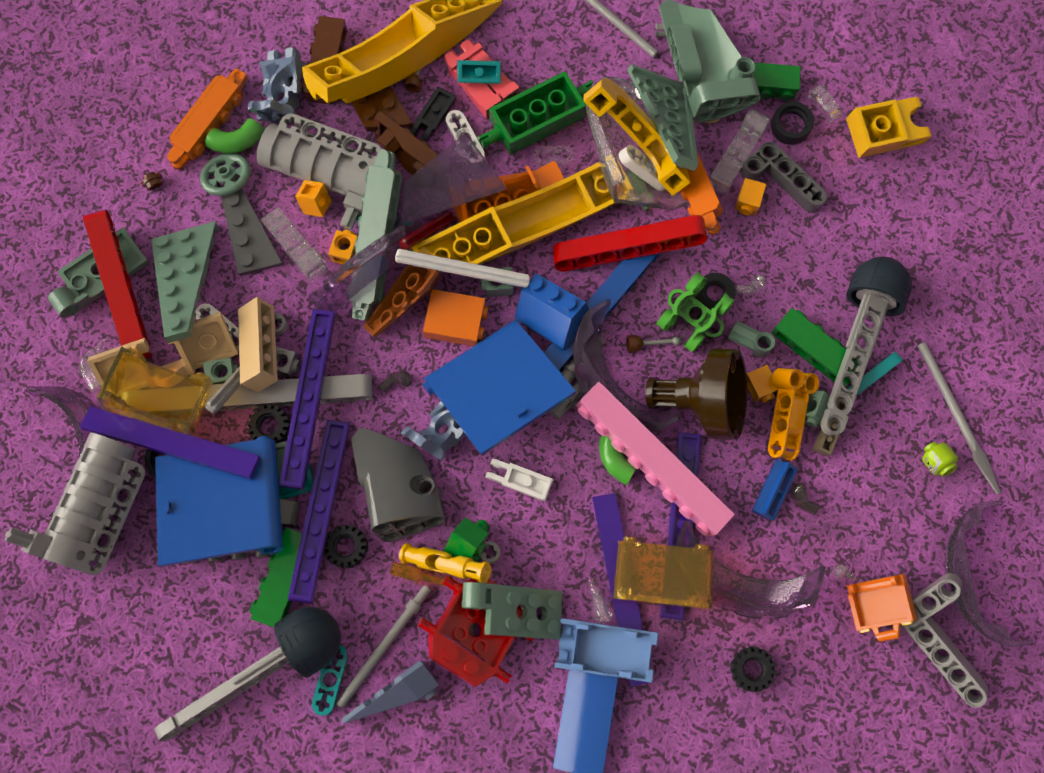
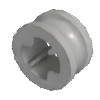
(282, 329)
(496, 549)

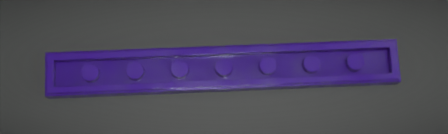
(307, 400)
(171, 442)
(689, 454)
(319, 512)
(611, 532)

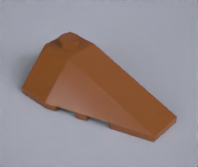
(405, 293)

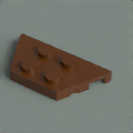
(382, 101)

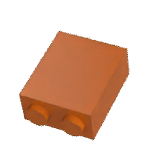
(455, 318)

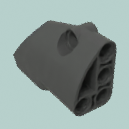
(396, 486)

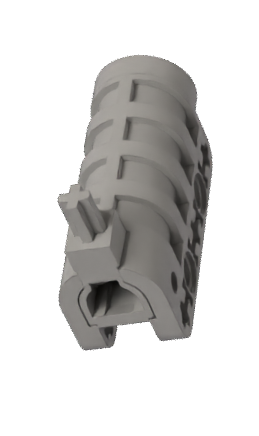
(319, 159)
(87, 508)

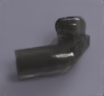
(393, 378)
(801, 499)

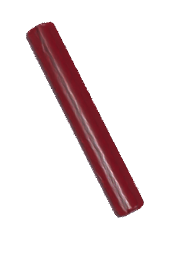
(426, 230)

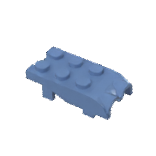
(606, 650)

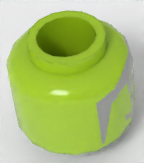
(940, 459)

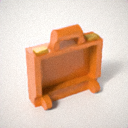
(882, 604)

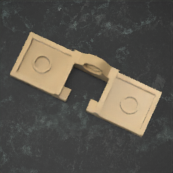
(208, 342)

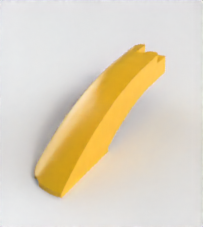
(397, 50)
(522, 220)

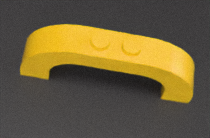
(611, 98)

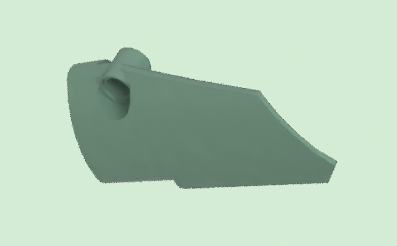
(708, 63)

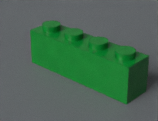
(777, 80)
(811, 344)
(274, 588)

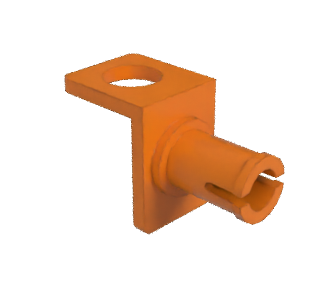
(545, 175)

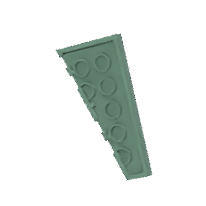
(670, 113)
(181, 270)

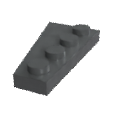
(248, 238)

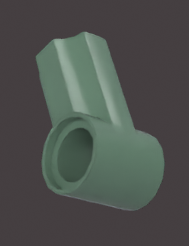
(750, 337)

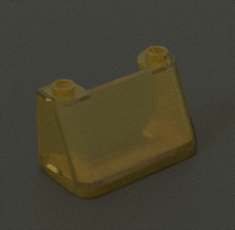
(154, 393)
(664, 574)

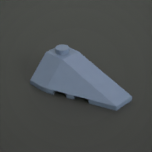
(407, 687)

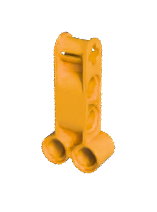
(790, 410)

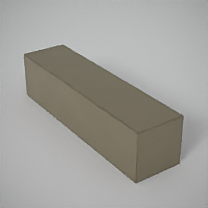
(824, 443)

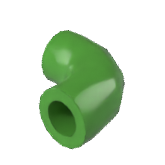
(235, 141)
(614, 461)

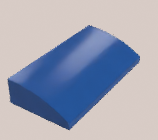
(585, 723)

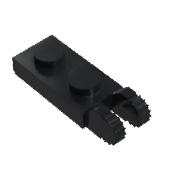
(434, 113)

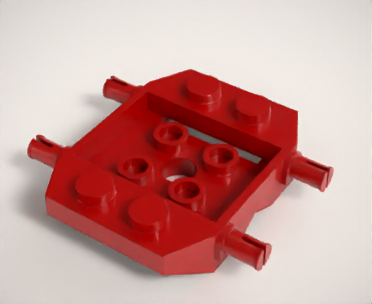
(455, 625)

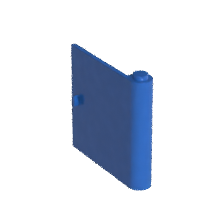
(499, 386)
(217, 510)

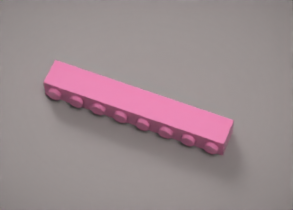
(655, 460)

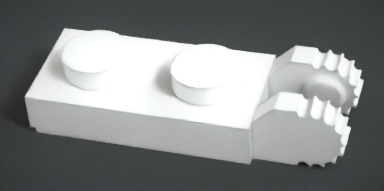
(521, 480)

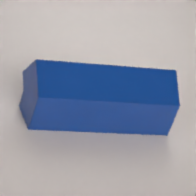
(774, 490)

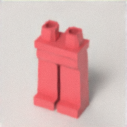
(481, 94)

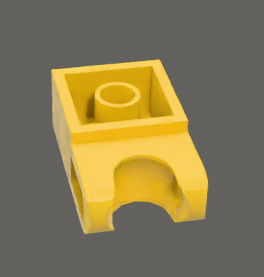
(886, 127)

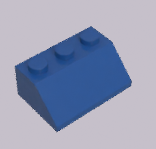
(550, 311)

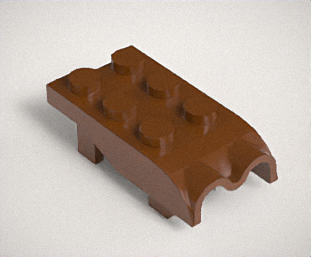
(401, 141)

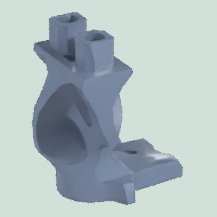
(279, 76)
(431, 439)

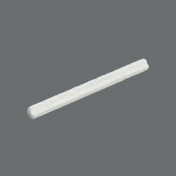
(462, 268)

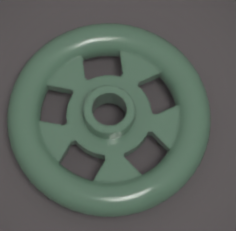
(225, 174)

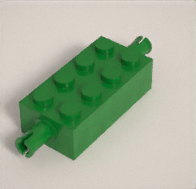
(536, 113)

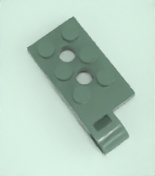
(83, 284)
(501, 608)

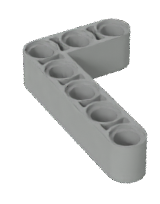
(940, 640)

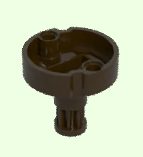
(714, 393)

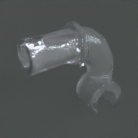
(85, 369)

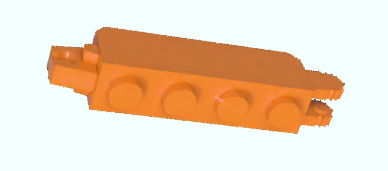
(207, 113)
(703, 198)

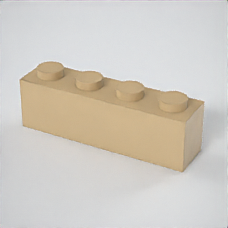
(257, 345)

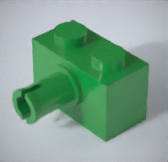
(468, 539)

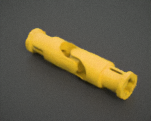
(457, 566)

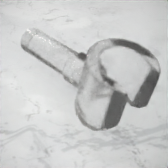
(841, 571)

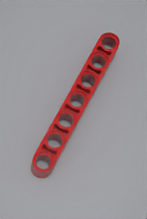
(630, 243)
(115, 278)

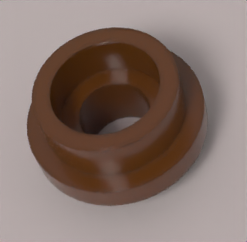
(152, 181)

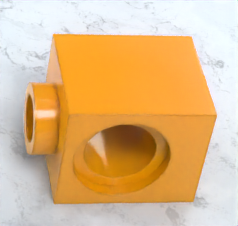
(750, 197)
(313, 198)
(340, 238)
(761, 385)

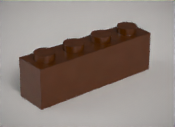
(329, 41)

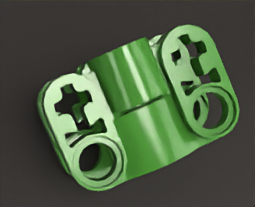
(707, 319)

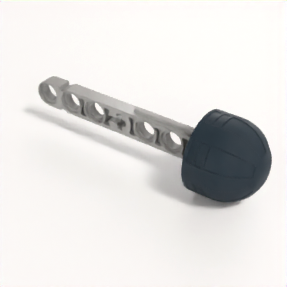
(878, 290)
(306, 641)

